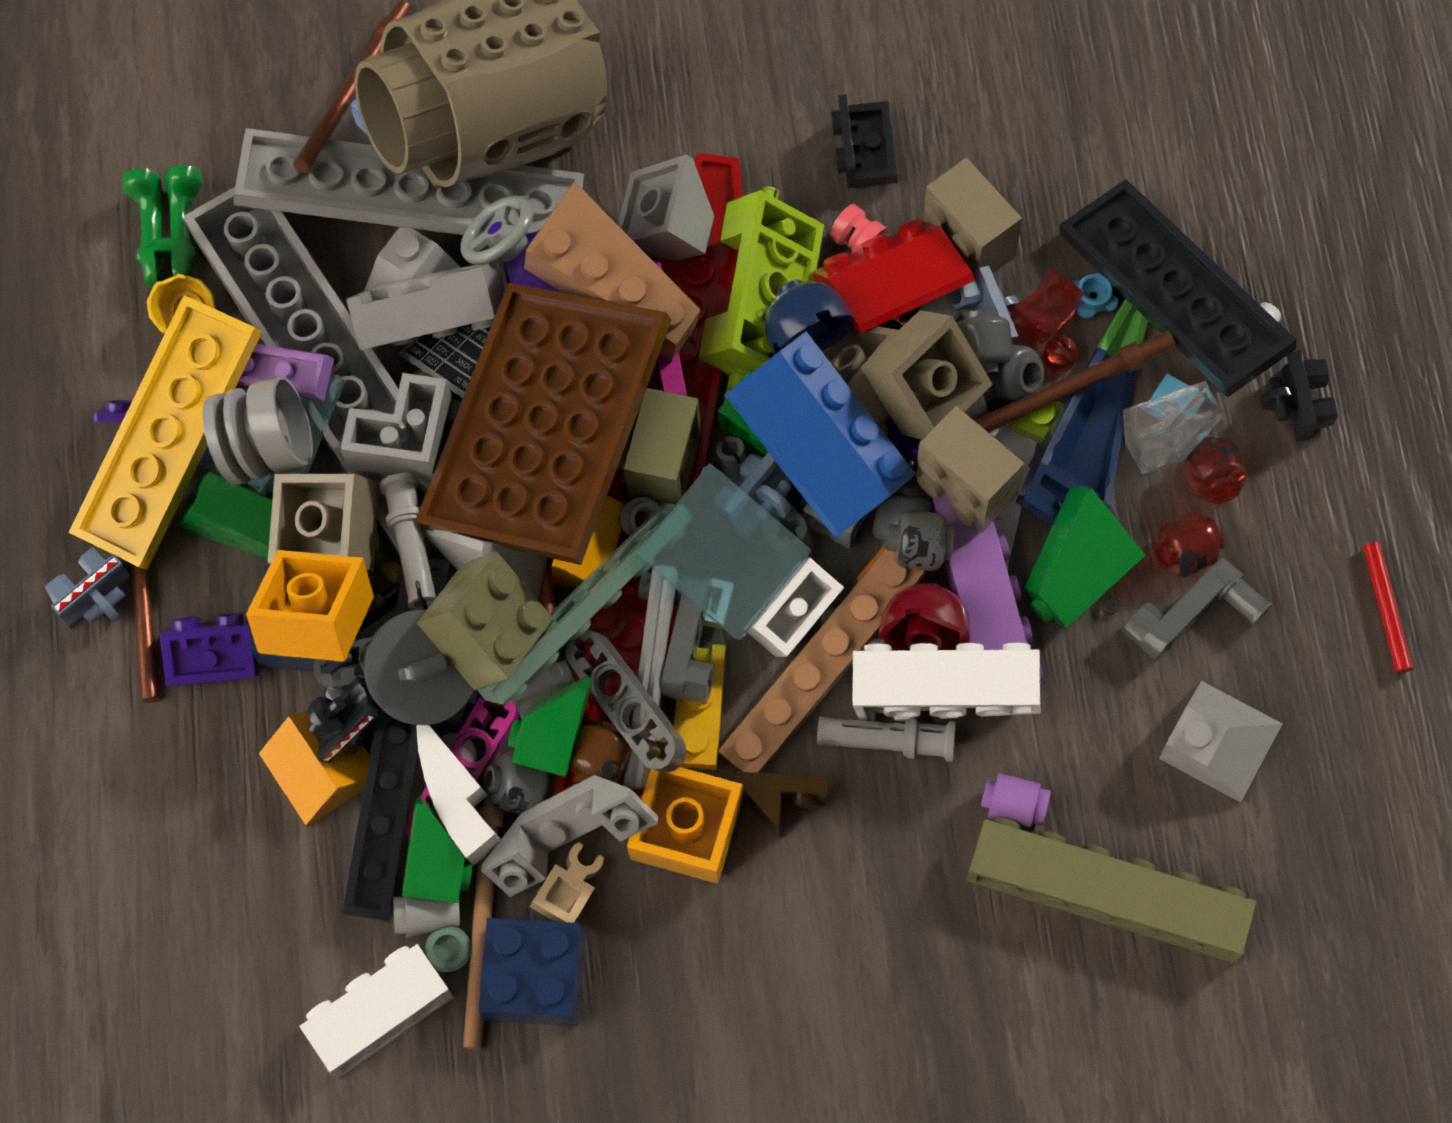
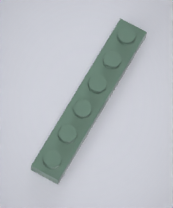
(573, 614)

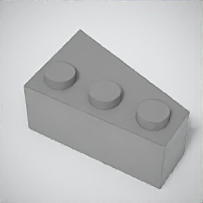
(427, 305)

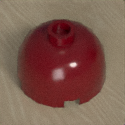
(925, 616)

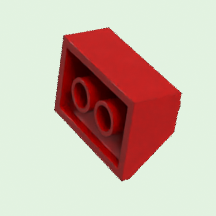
(895, 273)

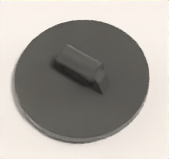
(411, 675)

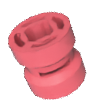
(854, 228)

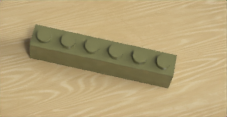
(1112, 890)

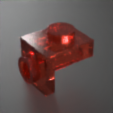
(1048, 306)

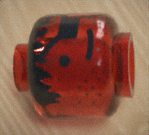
(1215, 470)
(1188, 544)

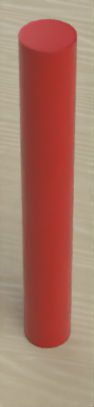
(1388, 608)

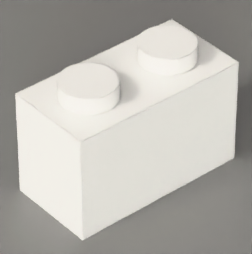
(795, 608)

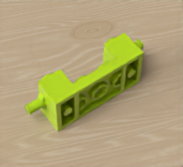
(772, 244)

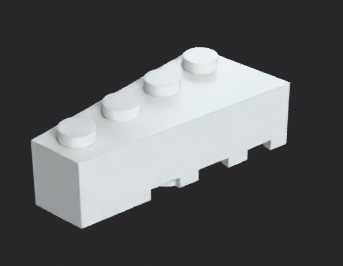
(945, 681)

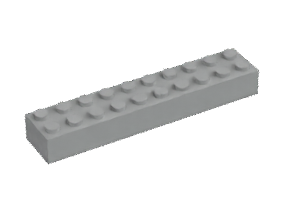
(298, 310)

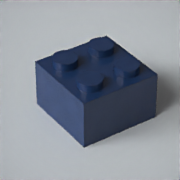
(531, 972)

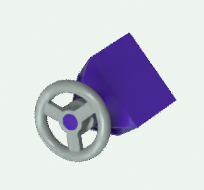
(504, 240)

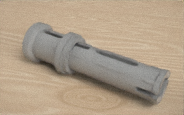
(403, 511)
(910, 738)

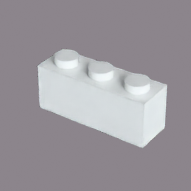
(375, 1010)

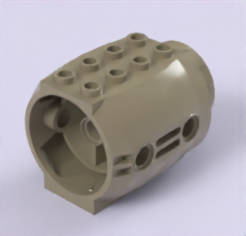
(482, 87)

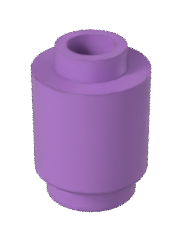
(1016, 800)

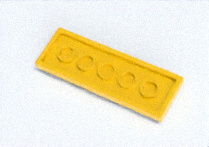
(163, 433)

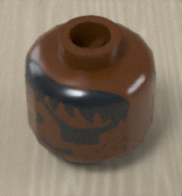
(600, 752)

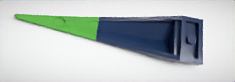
(1088, 430)

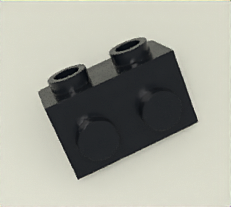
(867, 143)

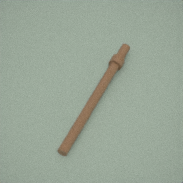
(482, 910)

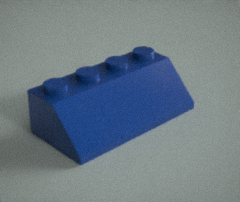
(820, 434)

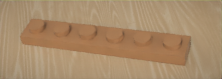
(817, 667)

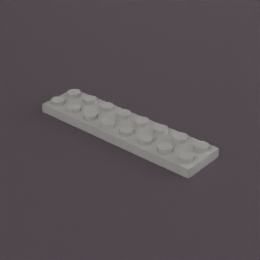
(356, 185)

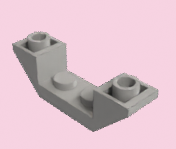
(523, 851)

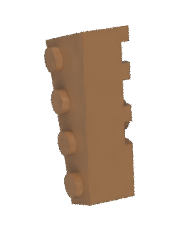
(594, 258)

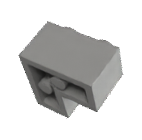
(404, 440)

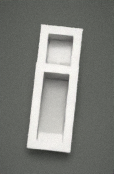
(455, 796)

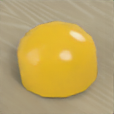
(168, 294)

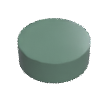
(448, 950)

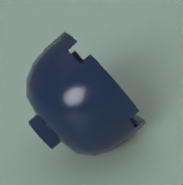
(809, 309)

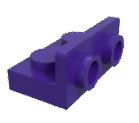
(208, 650)

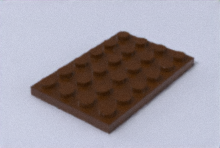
(544, 422)

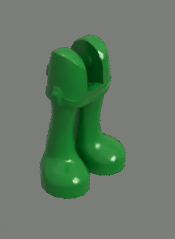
(146, 189)

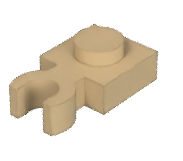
(566, 891)

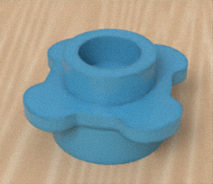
(1102, 288)

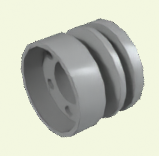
(257, 430)

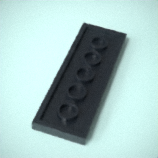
(1178, 287)

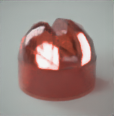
(1055, 358)

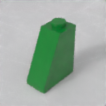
(228, 515)
(1079, 558)

